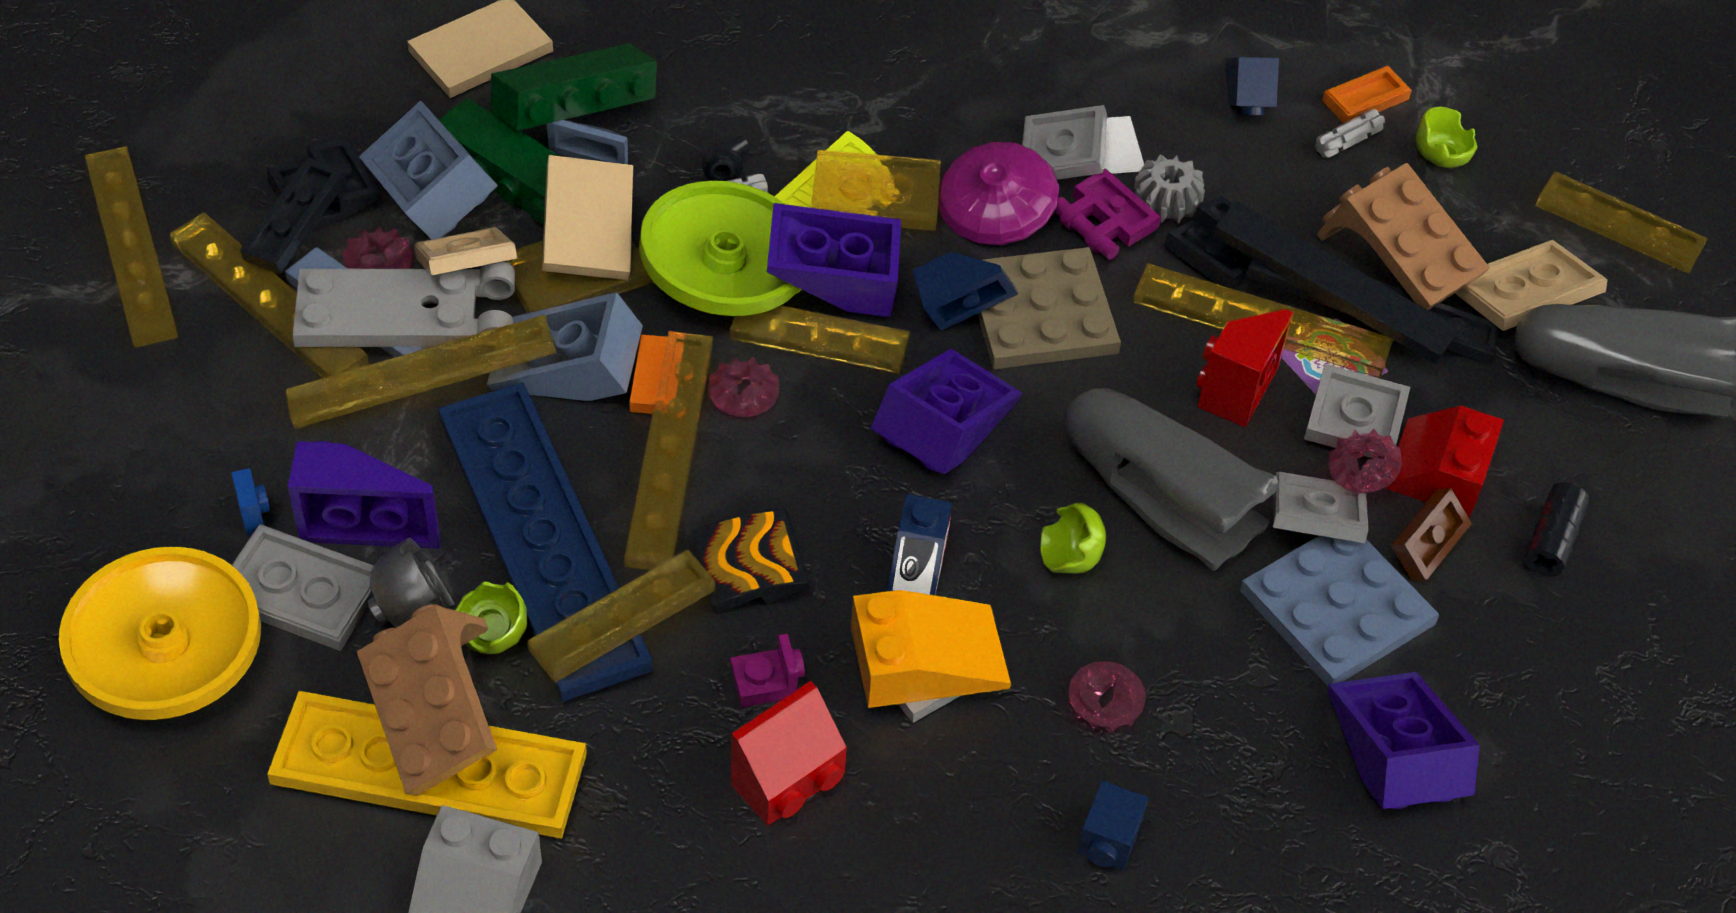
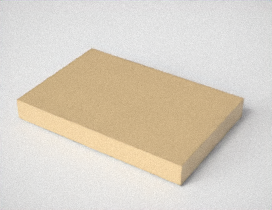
(479, 44)
(587, 217)
(1530, 280)

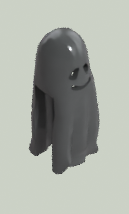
(1636, 354)
(1174, 477)

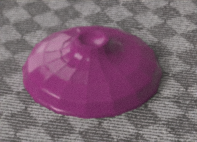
(998, 193)

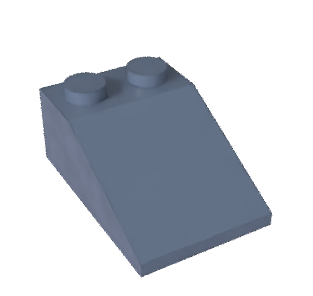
(428, 172)
(593, 352)

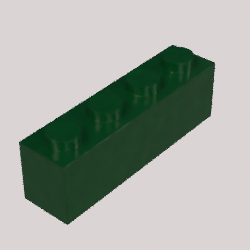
(573, 86)
(504, 153)

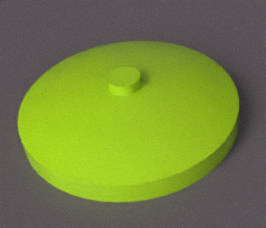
(712, 248)

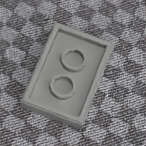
(305, 586)

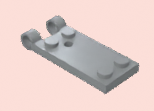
(388, 307)

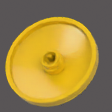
(160, 633)

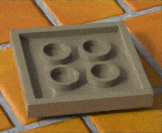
(1055, 315)

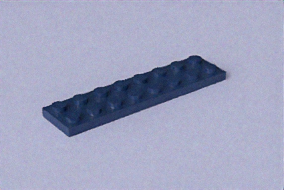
(537, 524)

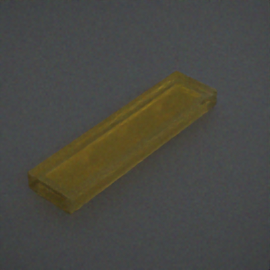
(1621, 222)
(824, 337)
(621, 616)

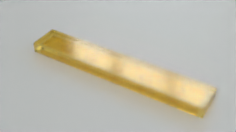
(131, 247)
(257, 291)
(1307, 334)
(419, 371)
(669, 451)

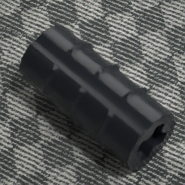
(1556, 529)

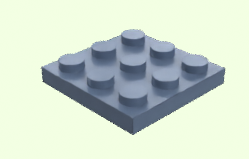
(1338, 605)

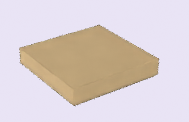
(464, 251)

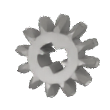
(1170, 187)

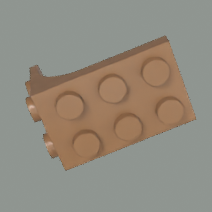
(1408, 234)
(428, 695)

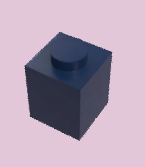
(1112, 826)

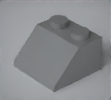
(475, 865)

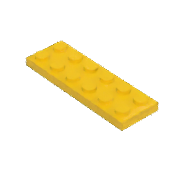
(344, 753)

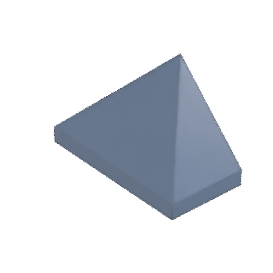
(587, 142)

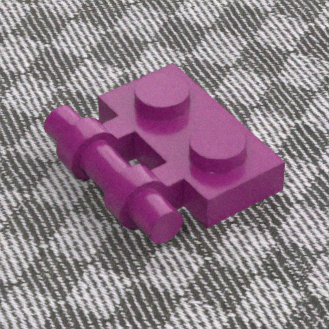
(1117, 209)

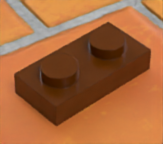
(1431, 534)

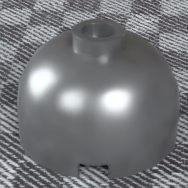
(404, 585)

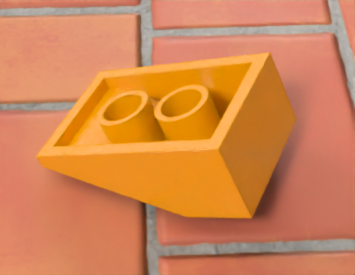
(925, 647)

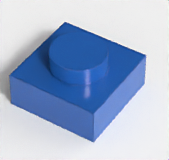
(251, 500)

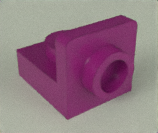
(767, 674)

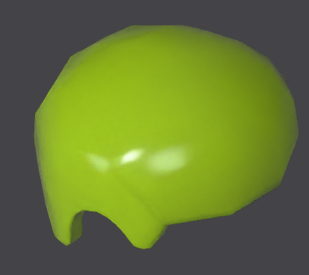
(1443, 138)
(1074, 541)
(503, 613)

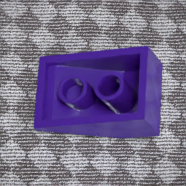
(837, 256)
(943, 410)
(358, 499)
(1405, 740)

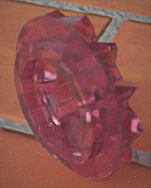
(396, 250)
(754, 399)
(1376, 473)
(1093, 681)

